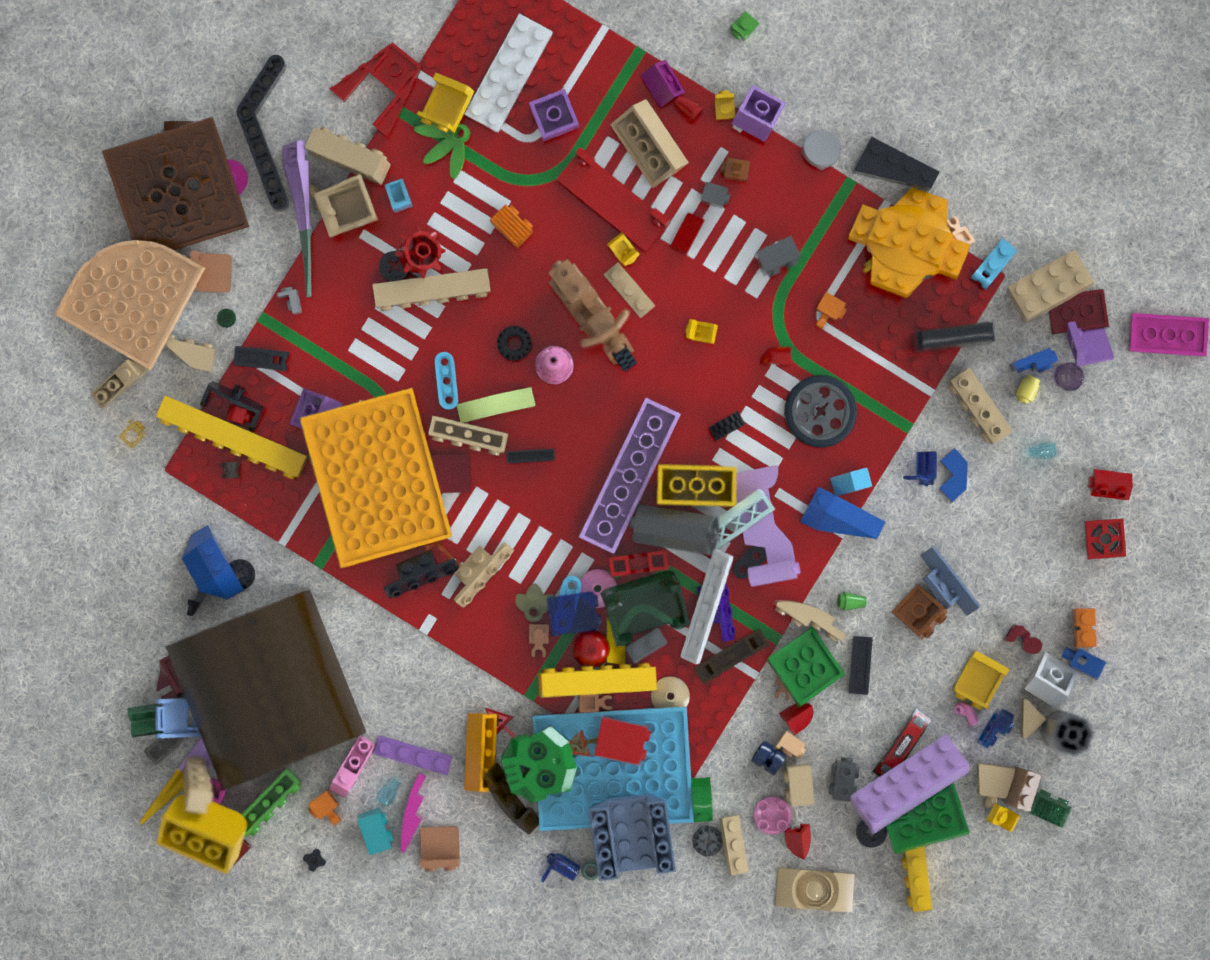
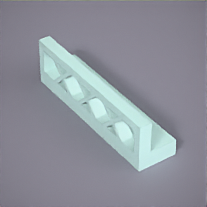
(737, 511)

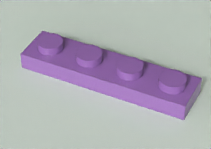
(413, 755)

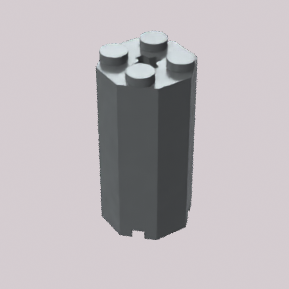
(675, 529)
(1067, 732)

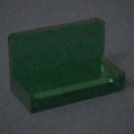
(143, 720)

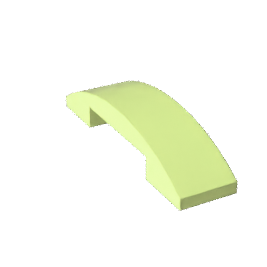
(495, 405)

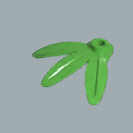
(444, 147)

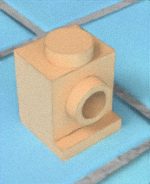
(791, 745)

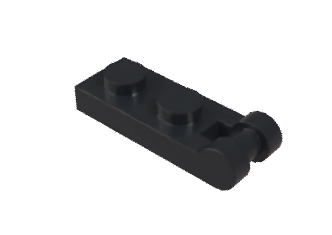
(260, 358)

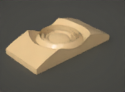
(815, 890)

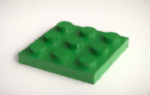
(805, 666)

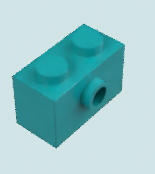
(375, 831)

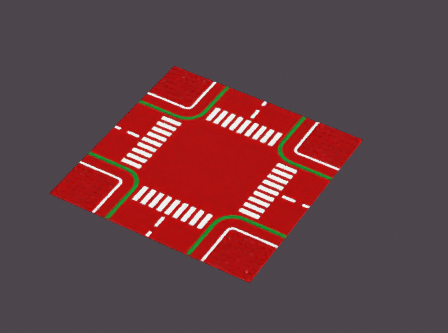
(540, 508)

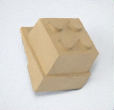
(345, 206)

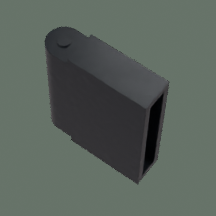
(952, 337)

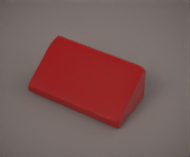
(687, 233)

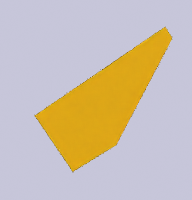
(616, 654)

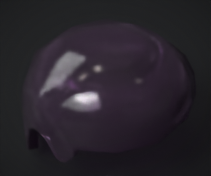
(1075, 373)

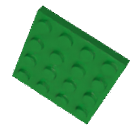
(930, 822)

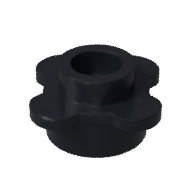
(319, 860)

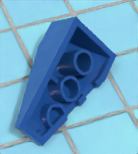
(835, 515)

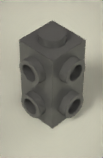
(844, 778)

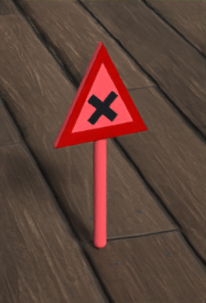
(502, 721)

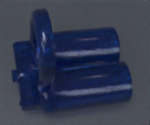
(925, 468)
(562, 866)

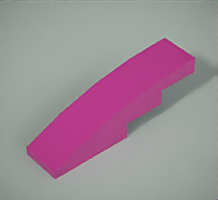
(411, 819)

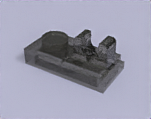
(162, 748)

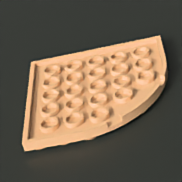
(131, 297)

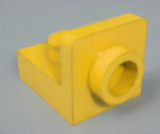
(724, 105)
(1003, 817)

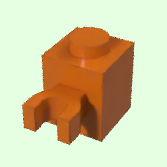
(830, 308)
(323, 806)

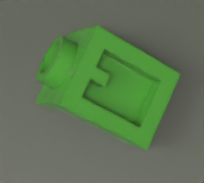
(744, 26)

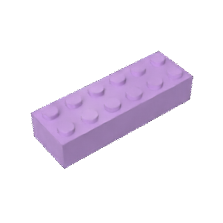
(909, 784)

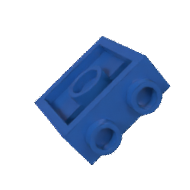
(1039, 361)

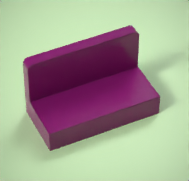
(662, 83)

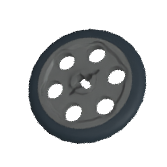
(846, 416)

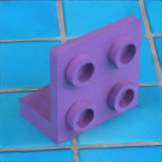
(1088, 345)

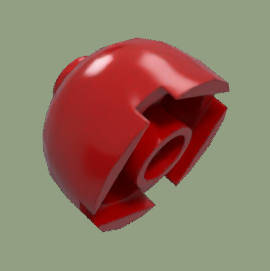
(591, 648)

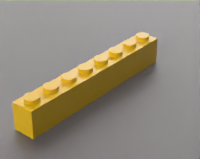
(231, 436)

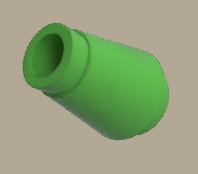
(850, 601)

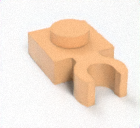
(960, 233)

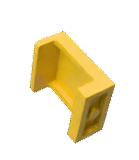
(446, 104)
(979, 680)

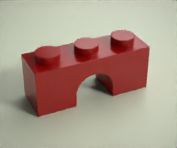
(638, 563)

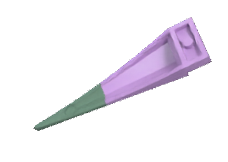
(298, 178)

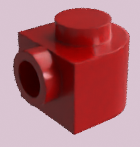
(238, 414)

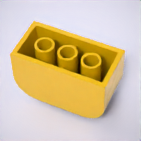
(696, 485)
(205, 837)

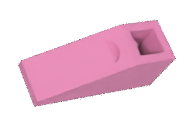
(352, 766)

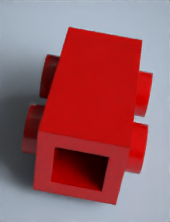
(1110, 484)

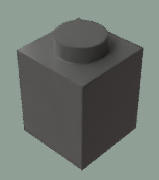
(715, 195)

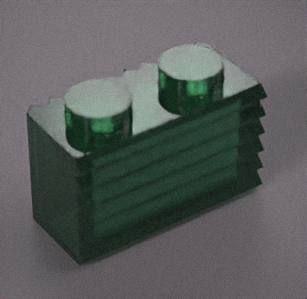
(1050, 809)

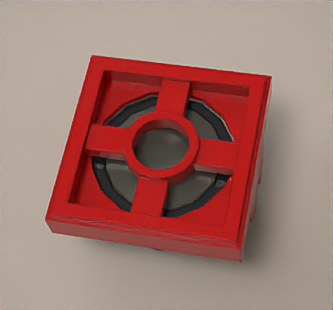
(1103, 538)

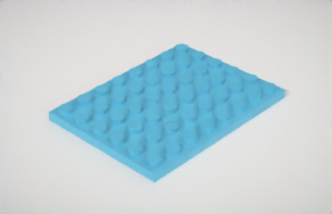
(662, 774)

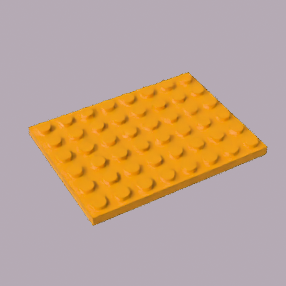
(376, 477)

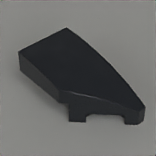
(195, 604)

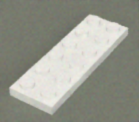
(508, 73)

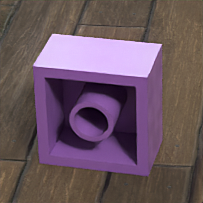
(758, 113)
(554, 115)

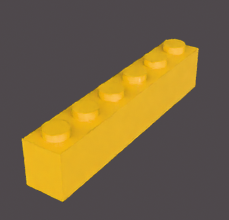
(597, 681)

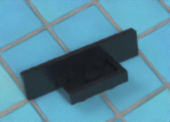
(418, 572)

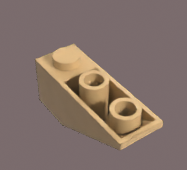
(195, 356)
(118, 382)

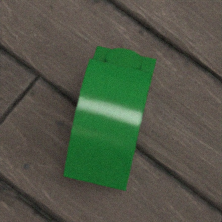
(702, 799)

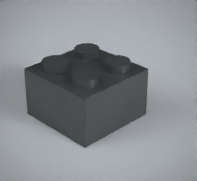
(776, 256)

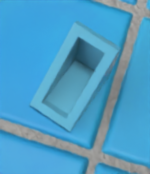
(398, 195)
(851, 482)

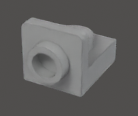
(294, 302)

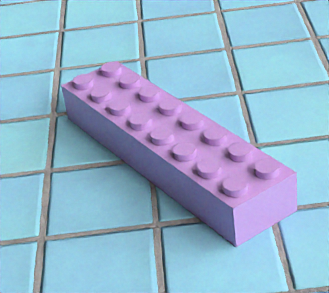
(629, 475)

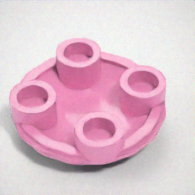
(772, 815)

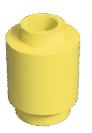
(1027, 389)

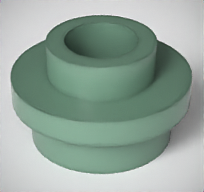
(585, 874)

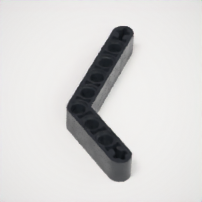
(259, 138)

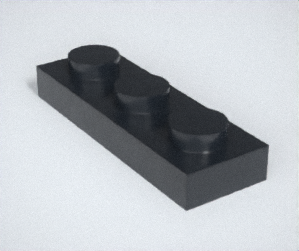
(860, 665)

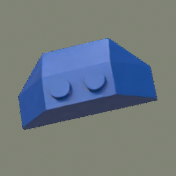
(210, 566)

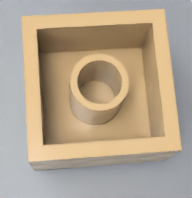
(799, 784)

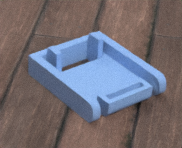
(173, 719)

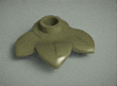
(533, 600)

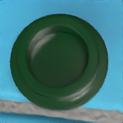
(226, 318)

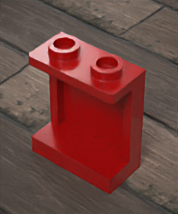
(622, 741)

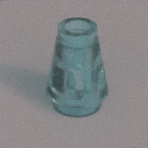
(1043, 451)
(388, 792)

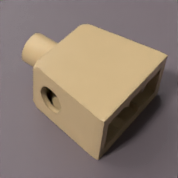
(994, 782)

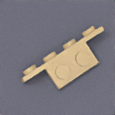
(479, 570)

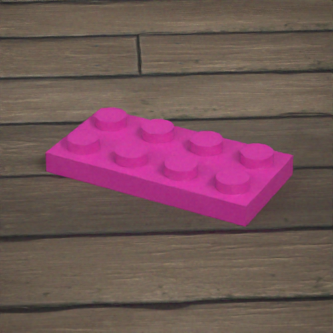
(1168, 334)

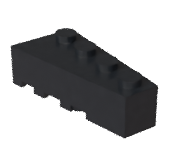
(894, 166)

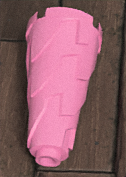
(557, 372)

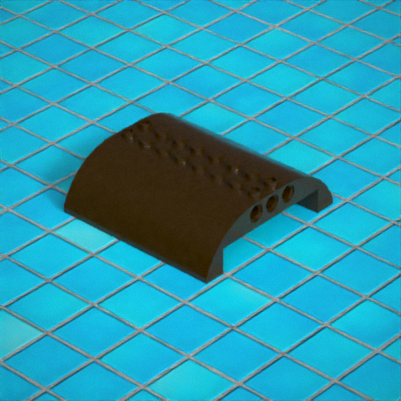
(265, 689)

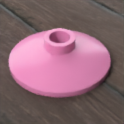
(597, 577)

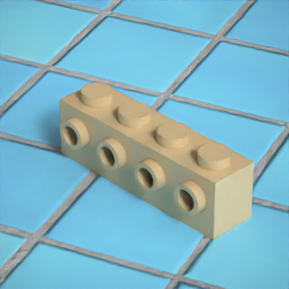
(980, 406)
(463, 433)
(196, 784)

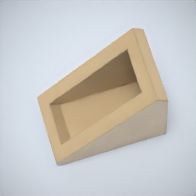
(1030, 718)

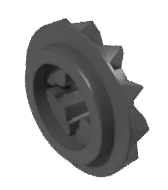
(701, 834)

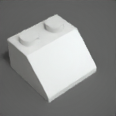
(1051, 680)

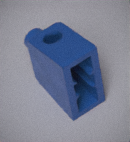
(1092, 667)

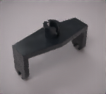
(235, 396)

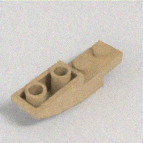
(804, 613)

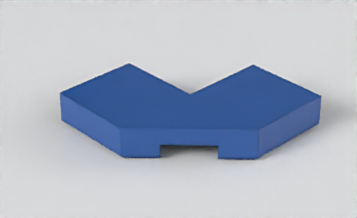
(958, 468)

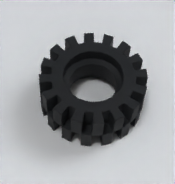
(514, 331)
(726, 426)

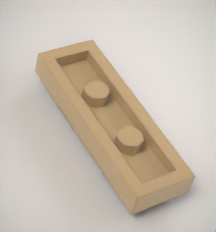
(629, 290)
(733, 845)

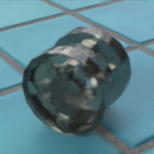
(230, 470)

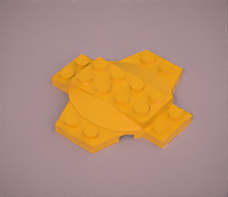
(909, 242)

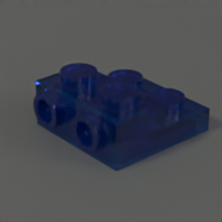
(999, 723)

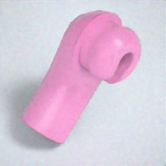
(968, 711)

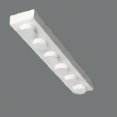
(706, 606)

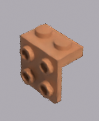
(216, 273)
(440, 848)

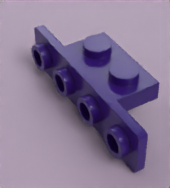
(724, 615)

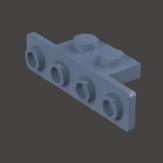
(946, 583)

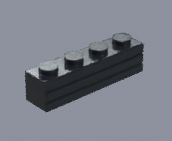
(530, 456)

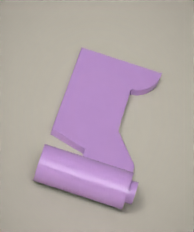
(765, 533)

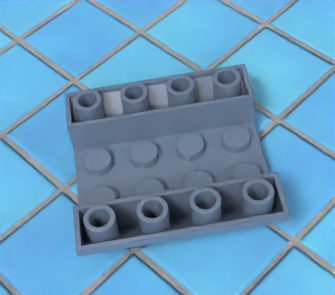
(631, 835)

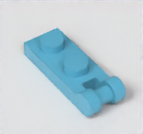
(994, 263)

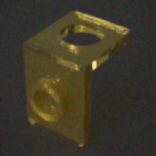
(138, 428)

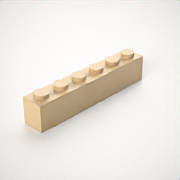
(431, 288)

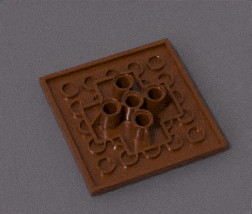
(193, 154)

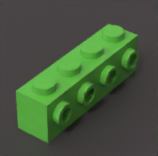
(271, 798)

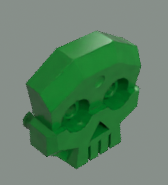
(553, 760)

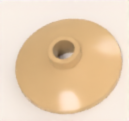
(670, 685)

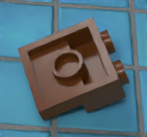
(920, 612)

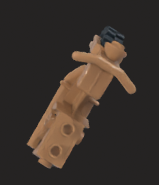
(591, 313)

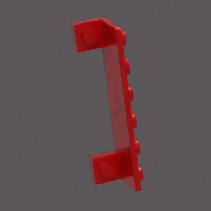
(612, 200)

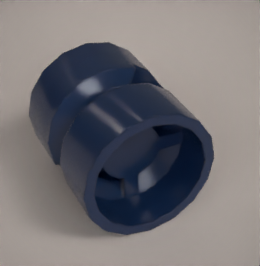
(769, 758)

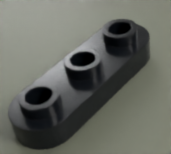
(748, 561)

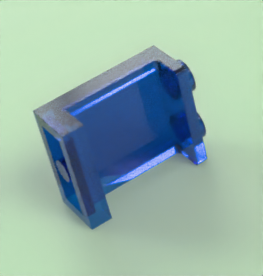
(573, 613)

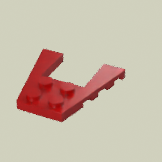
(393, 70)

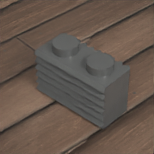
(646, 645)

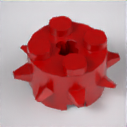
(424, 243)

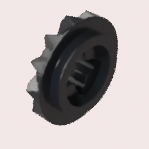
(385, 267)
(248, 571)
(866, 840)

